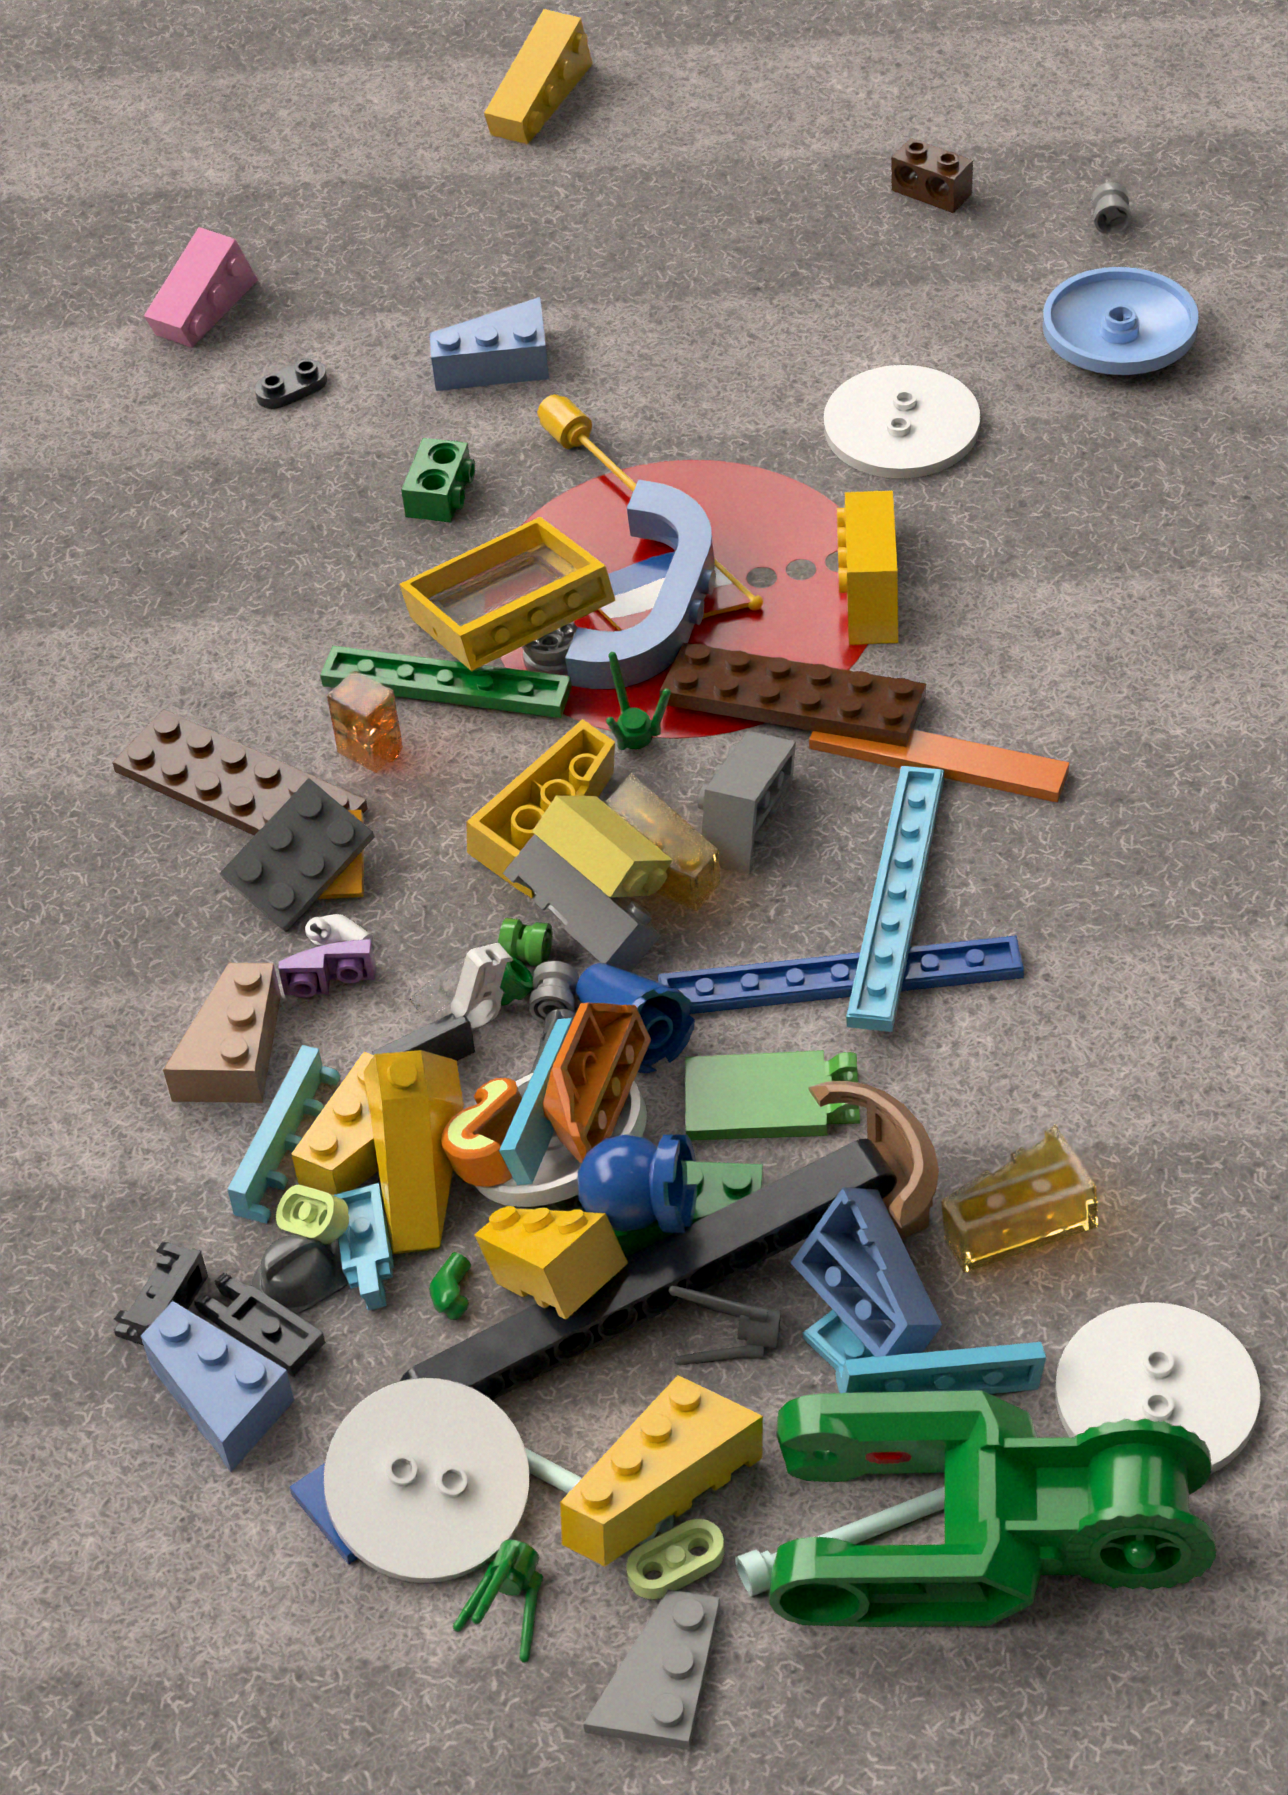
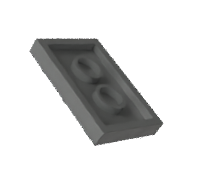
(297, 855)

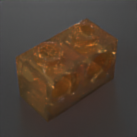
(365, 721)

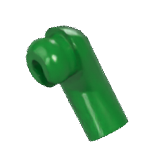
(445, 1288)

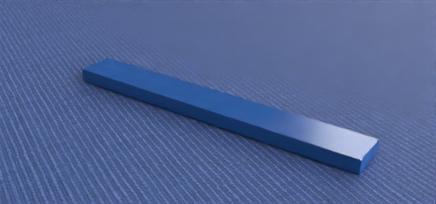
(834, 975)

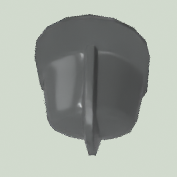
(300, 1272)

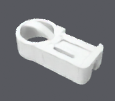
(481, 983)

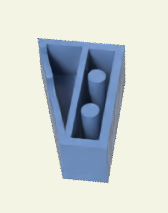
(217, 1380)

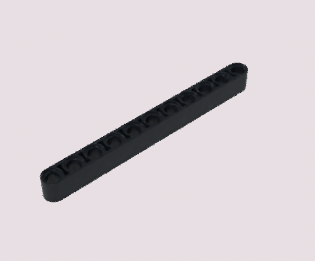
(694, 1260)

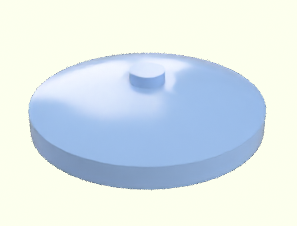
(1120, 320)

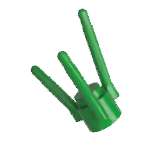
(634, 725)
(508, 1574)

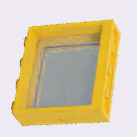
(507, 593)

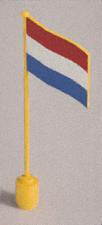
(638, 584)

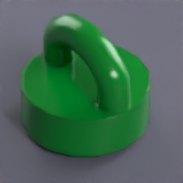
(516, 982)

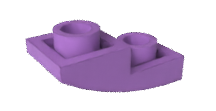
(312, 969)

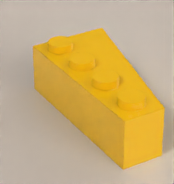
(539, 77)
(869, 566)
(571, 767)
(657, 1468)

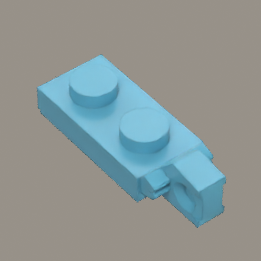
(366, 1244)

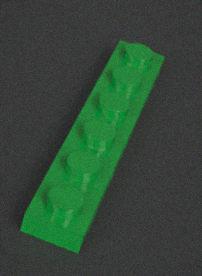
(452, 681)

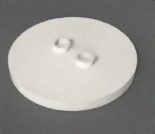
(901, 421)
(1160, 1367)
(426, 1480)

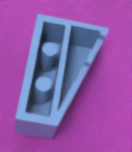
(491, 349)
(867, 1275)

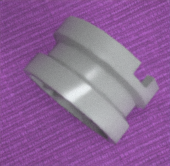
(549, 651)

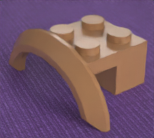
(902, 1145)

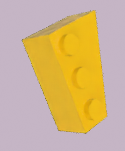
(339, 1145)
(551, 1254)

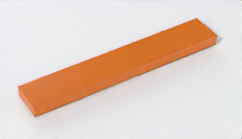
(959, 759)

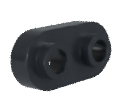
(290, 384)

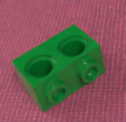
(437, 480)

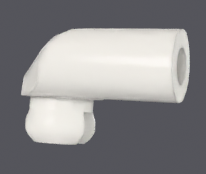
(334, 929)

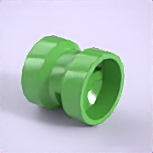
(526, 942)

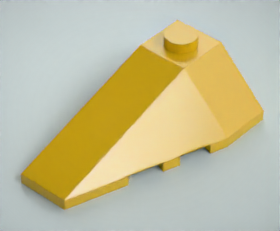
(409, 1106)

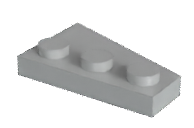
(662, 1676)

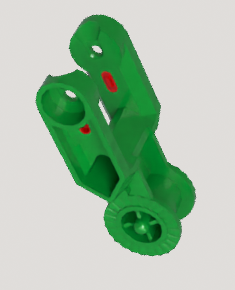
(1014, 1508)

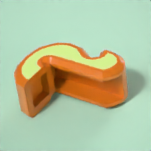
(477, 1133)

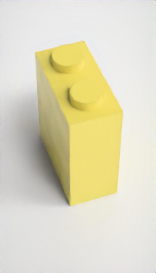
(603, 846)

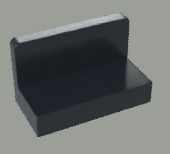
(444, 1037)

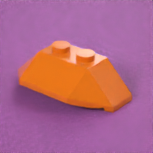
(594, 1074)

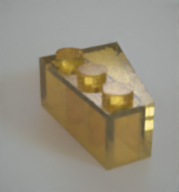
(695, 860)
(1021, 1205)

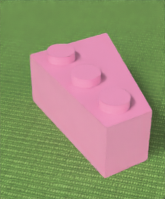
(200, 288)

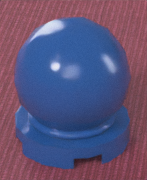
(639, 1182)

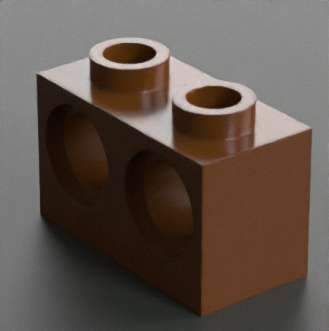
(932, 175)

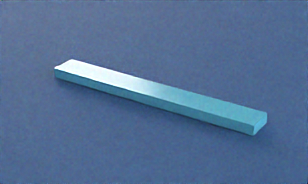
(895, 900)

